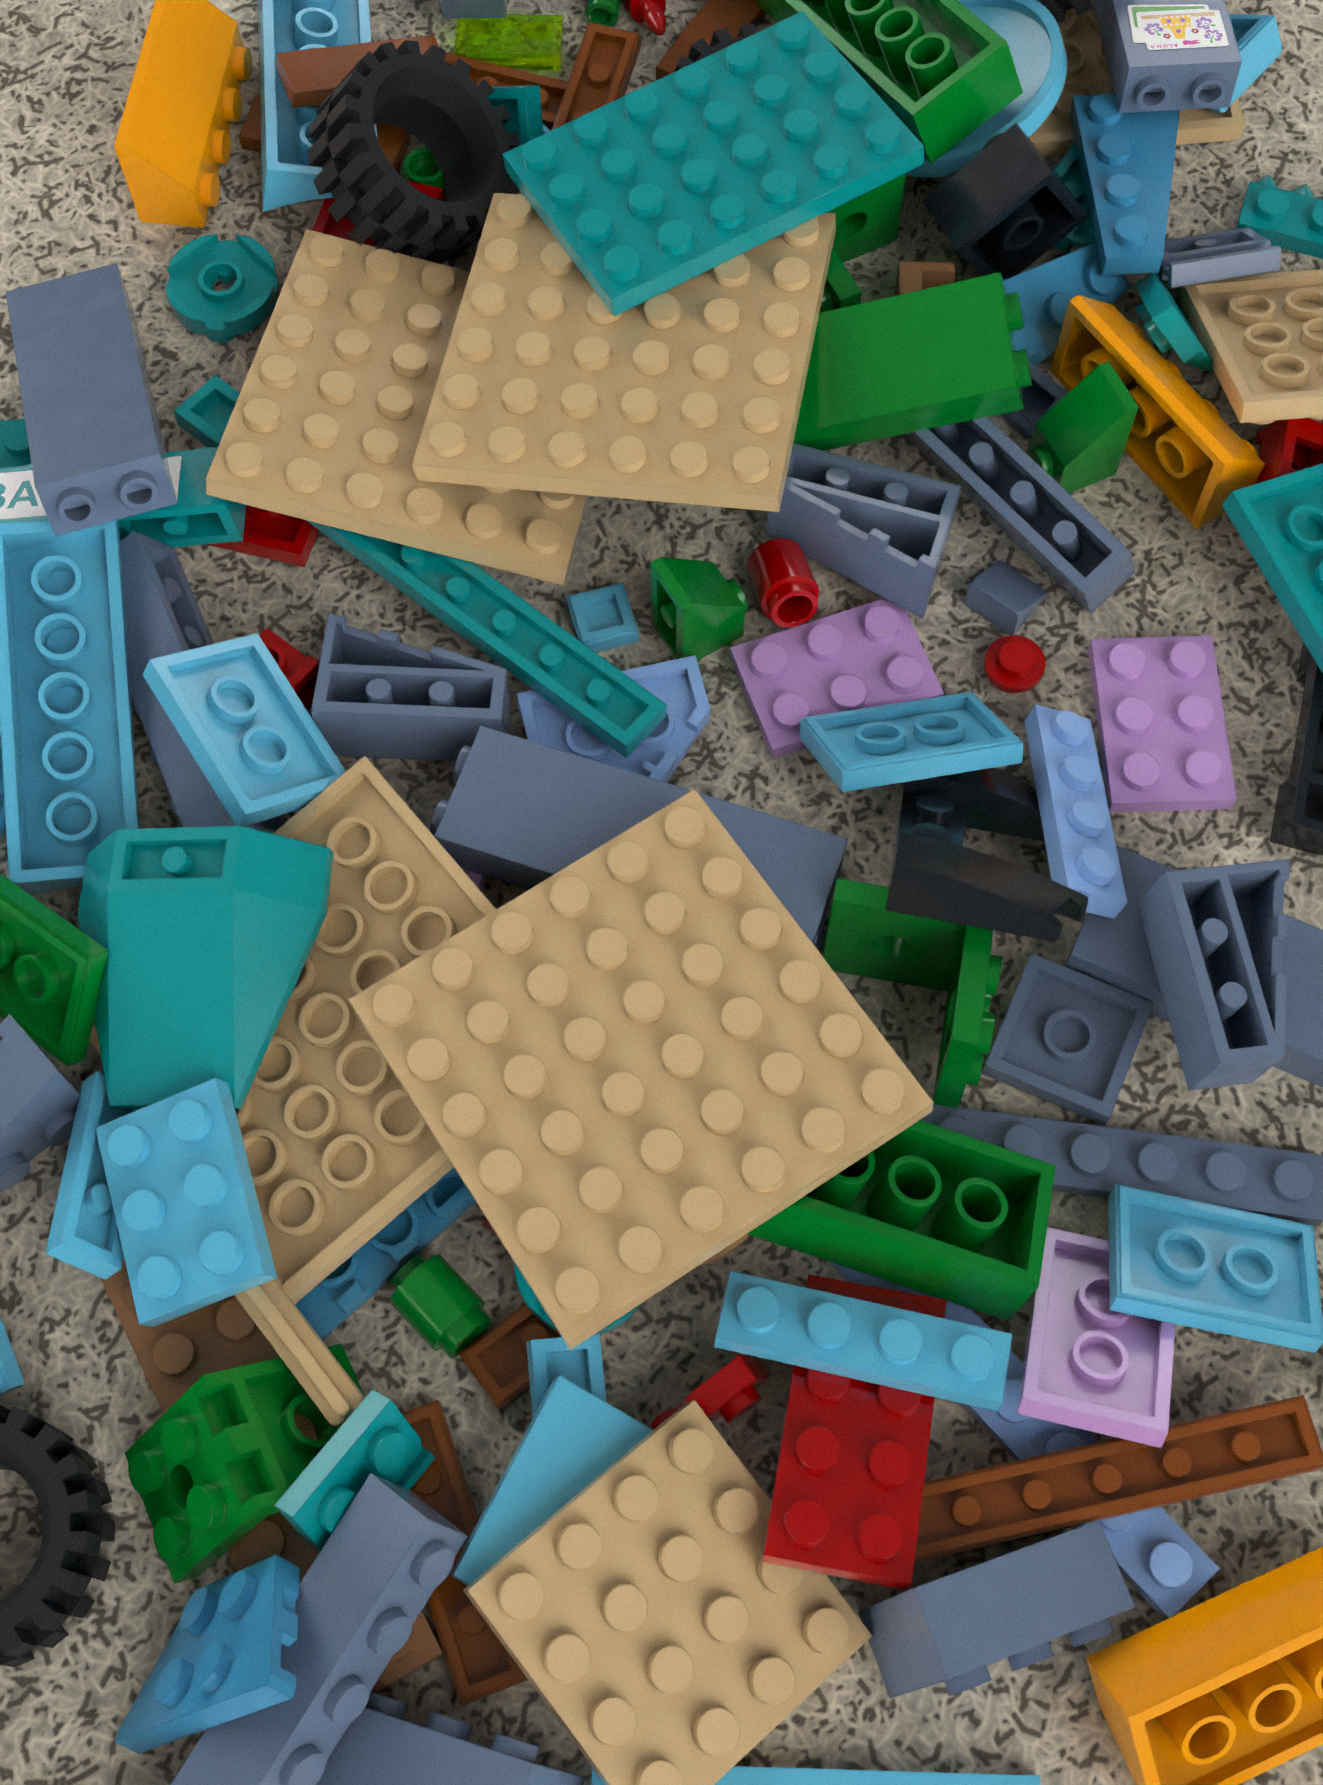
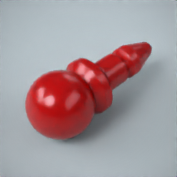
(648, 12)

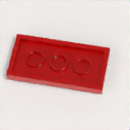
(851, 1466)

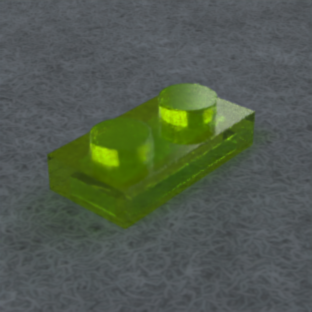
(513, 41)

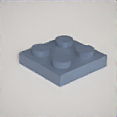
(1068, 1038)

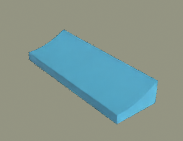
(284, 129)
(63, 700)

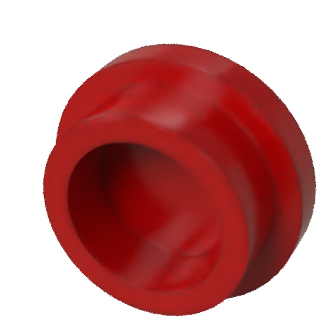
(1014, 664)

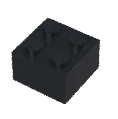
(1005, 206)

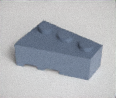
(868, 523)
(403, 700)
(1220, 967)
(34, 1103)
(998, 1612)
(392, 1750)

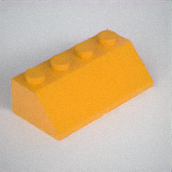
(182, 111)
(1175, 432)
(1222, 1683)

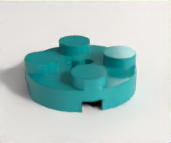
(226, 312)

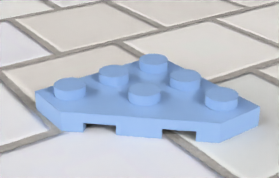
(660, 753)

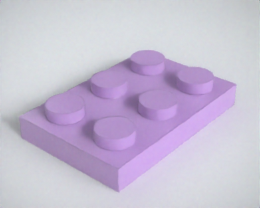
(830, 667)
(1161, 724)
(1090, 1362)

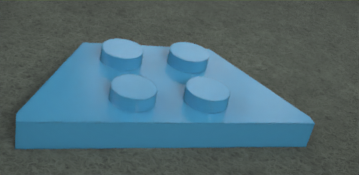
(220, 1657)

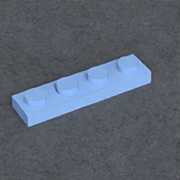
(1074, 808)

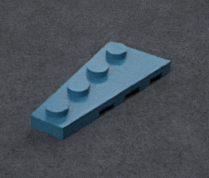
(1126, 180)
(1046, 294)
(385, 1254)

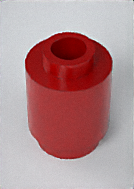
(783, 582)

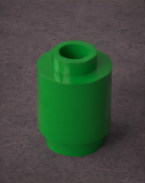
(439, 1304)

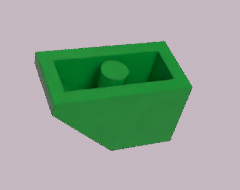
(1085, 431)
(695, 606)

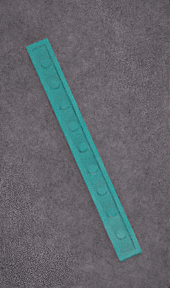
(480, 612)

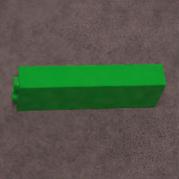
(913, 364)

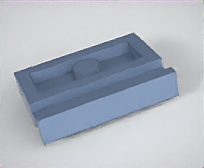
(1217, 257)

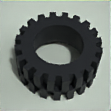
(441, 111)
(70, 1538)

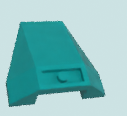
(200, 951)

